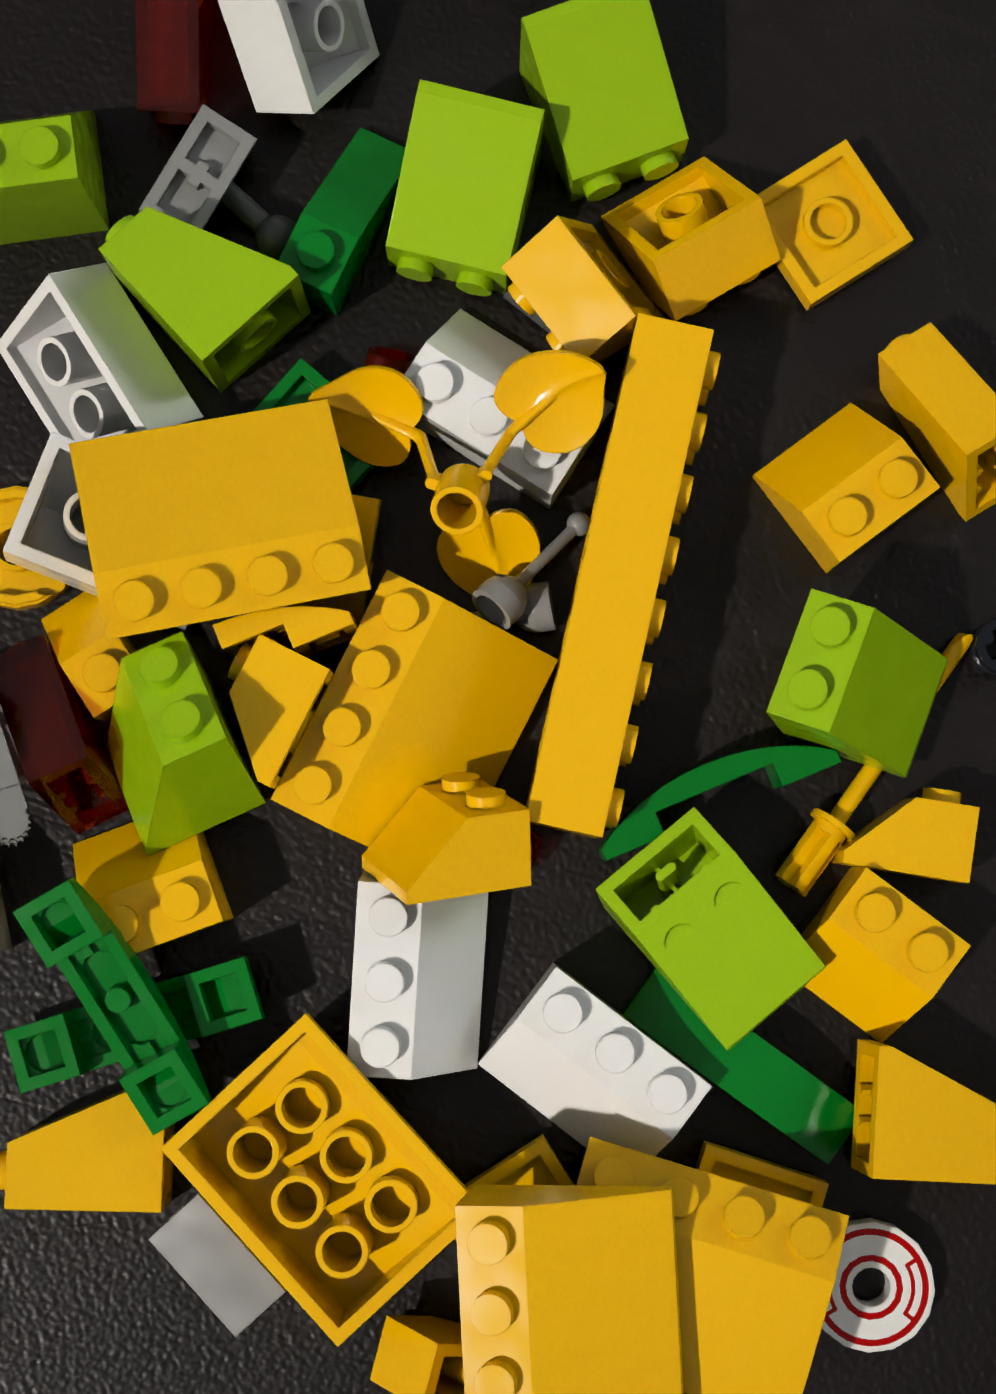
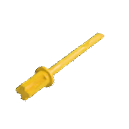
(829, 829)

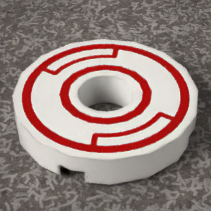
(906, 1296)

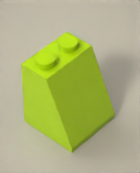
(602, 93)
(51, 178)
(464, 187)
(205, 291)
(856, 684)
(176, 747)

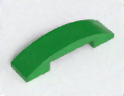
(781, 764)
(121, 1000)
(73, 1045)
(749, 1071)

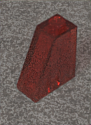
(174, 57)
(57, 737)

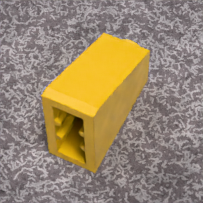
(945, 414)
(918, 1122)
(89, 1162)

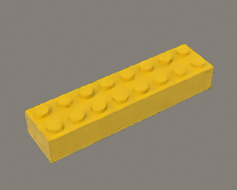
(619, 575)

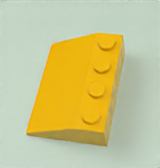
(218, 518)
(409, 702)
(320, 1178)
(749, 1272)
(569, 1290)

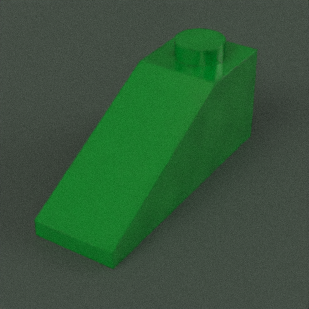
(344, 219)

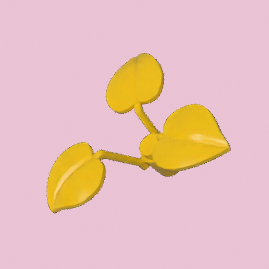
(545, 393)

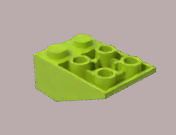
(710, 928)

